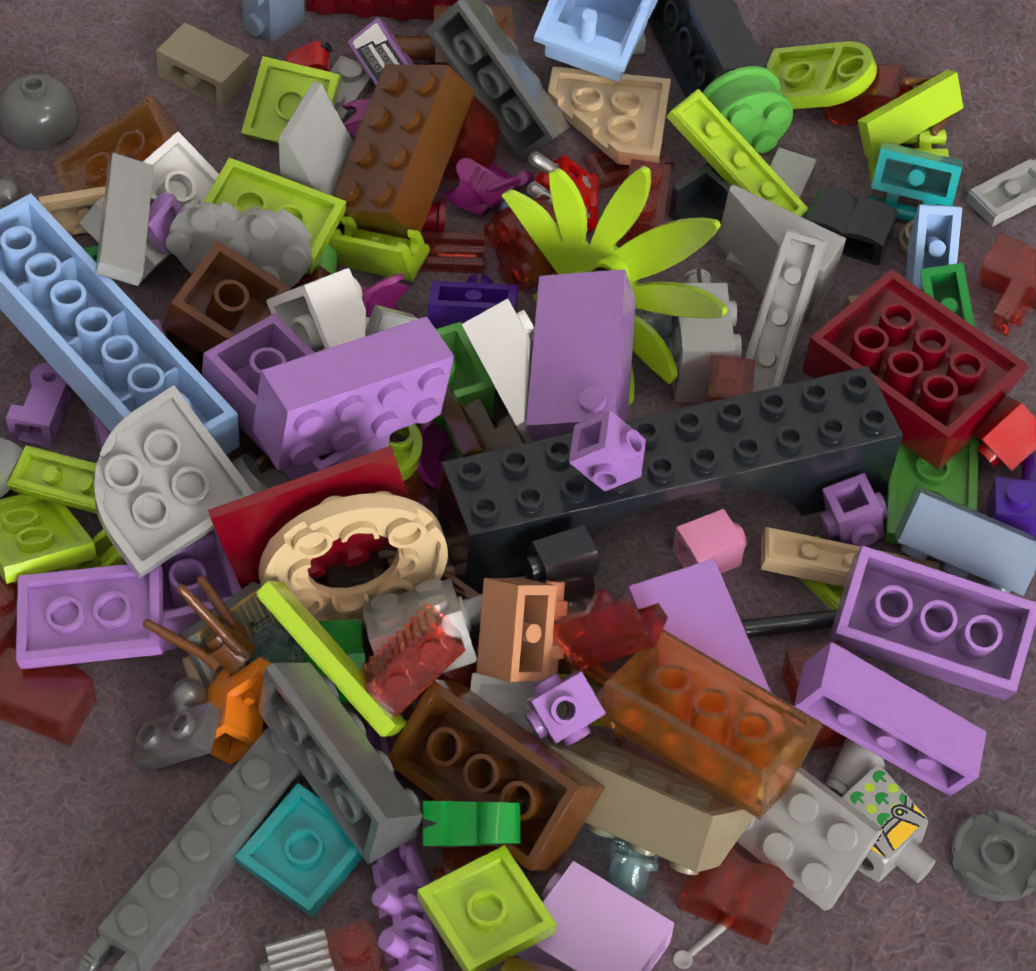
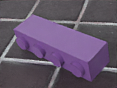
(890, 719)

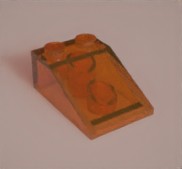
(131, 134)

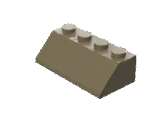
(656, 807)

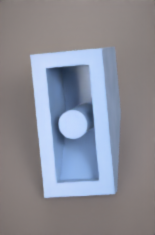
(933, 239)

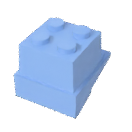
(594, 33)

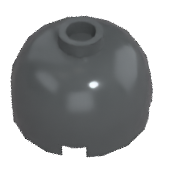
(37, 112)

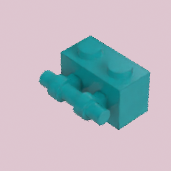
(915, 176)

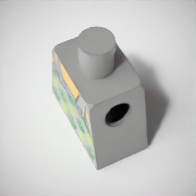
(902, 825)

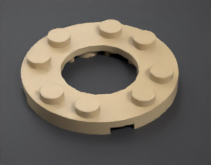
(405, 523)

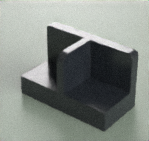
(699, 195)

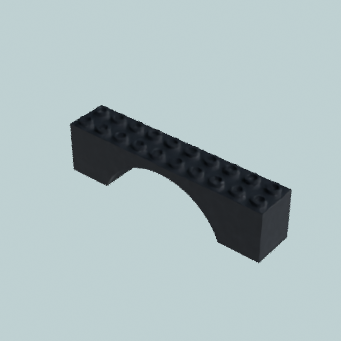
(766, 441)

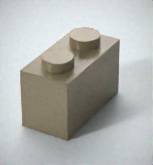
(203, 65)

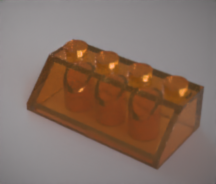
(709, 722)

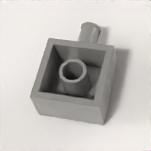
(697, 339)
(391, 611)

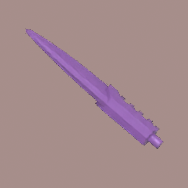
(412, 938)

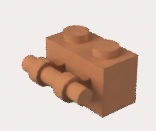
(518, 629)

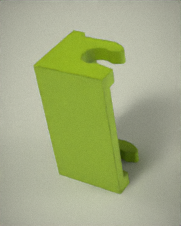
(379, 252)

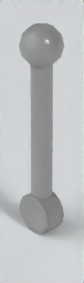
(683, 959)

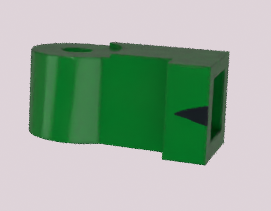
(470, 823)

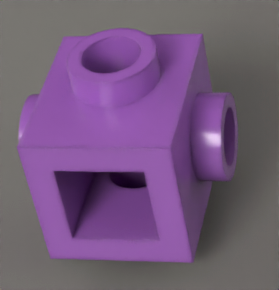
(607, 450)
(854, 512)
(580, 703)

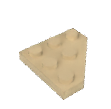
(618, 117)

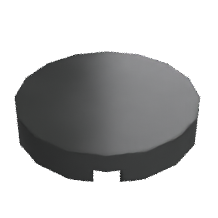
(987, 865)

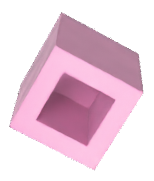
(710, 538)

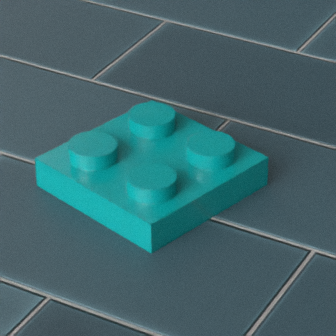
(300, 852)

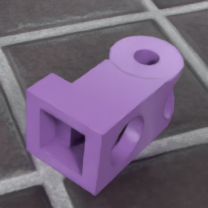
(43, 410)

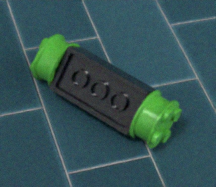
(717, 55)

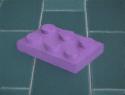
(87, 616)

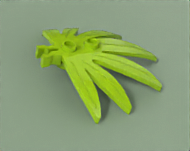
(640, 257)

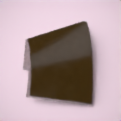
(476, 429)

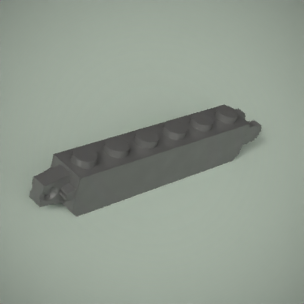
(194, 860)

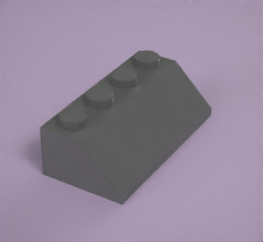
(499, 76)
(338, 759)

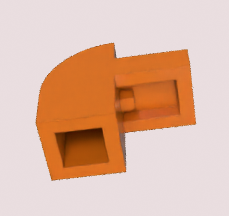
(239, 700)

